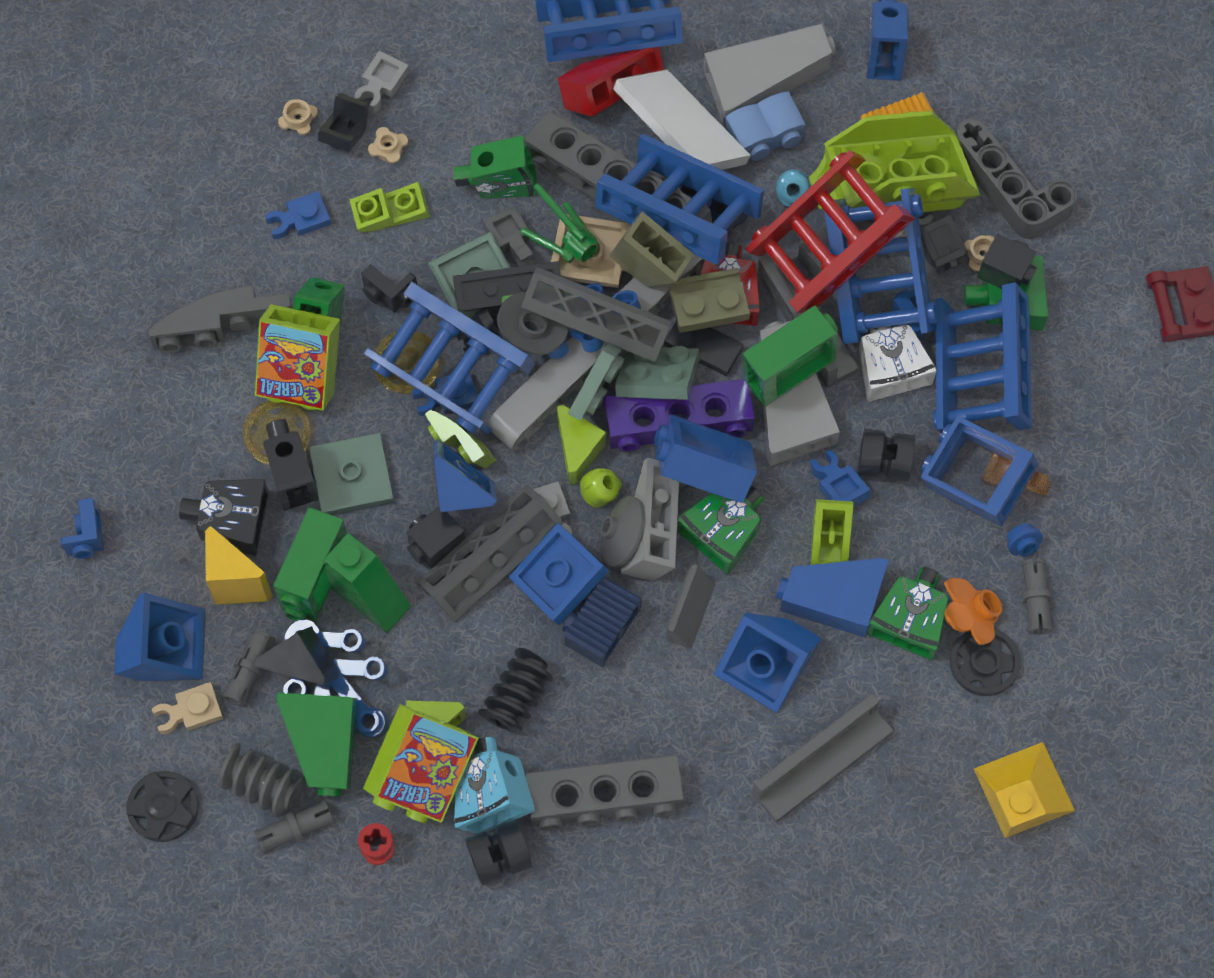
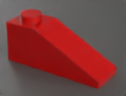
(591, 84)

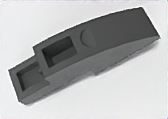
(204, 319)

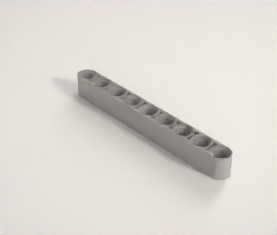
(556, 379)

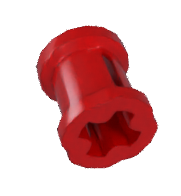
(367, 837)

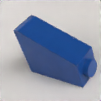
(834, 593)

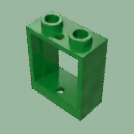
(790, 355)
(303, 577)

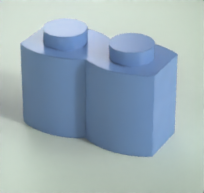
(767, 125)

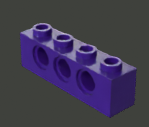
(728, 396)

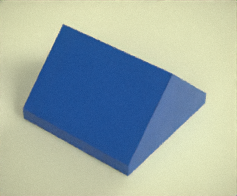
(460, 483)

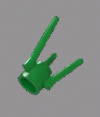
(578, 241)

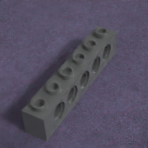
(571, 152)

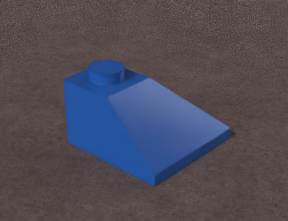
(161, 641)
(767, 658)

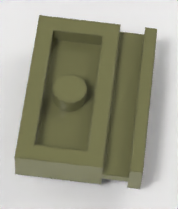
(709, 300)

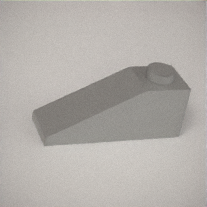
(658, 543)

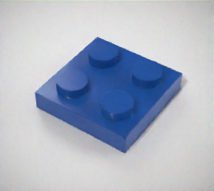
(558, 574)

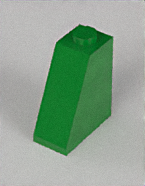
(365, 583)
(322, 738)

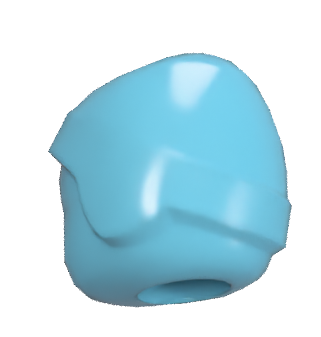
(784, 193)

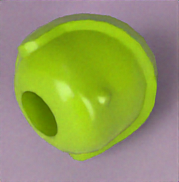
(600, 487)

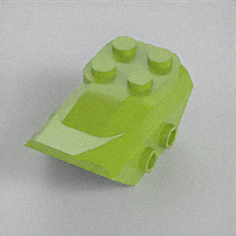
(901, 154)

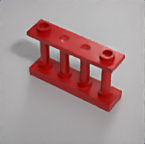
(861, 244)

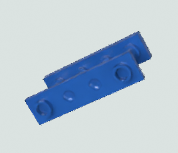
(606, 34)
(694, 233)
(852, 320)
(480, 343)
(1014, 373)

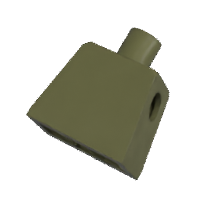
(648, 250)

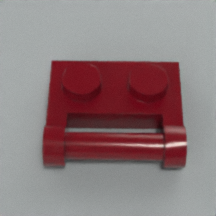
(1195, 299)

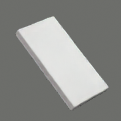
(680, 119)

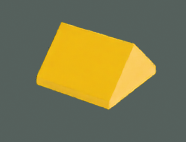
(231, 574)

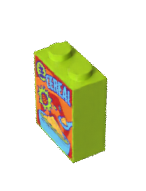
(297, 357)
(419, 765)

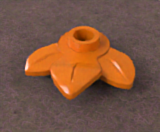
(972, 610)

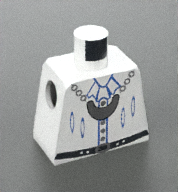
(894, 362)

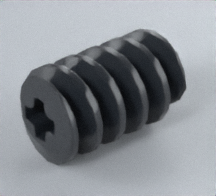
(516, 690)

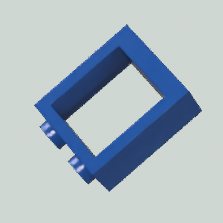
(705, 458)
(1010, 486)

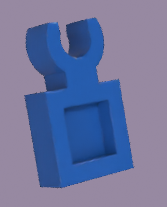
(303, 214)
(463, 398)
(839, 483)

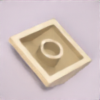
(600, 267)

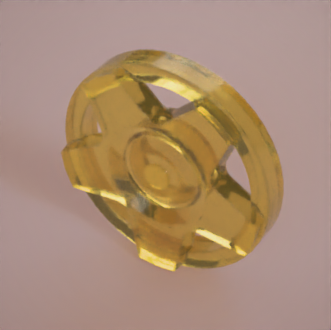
(407, 361)
(261, 418)

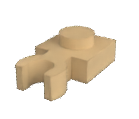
(194, 708)

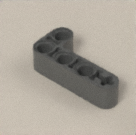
(983, 148)

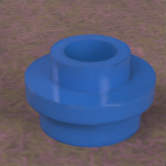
(1024, 540)

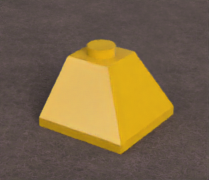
(1024, 789)

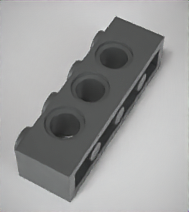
(621, 777)

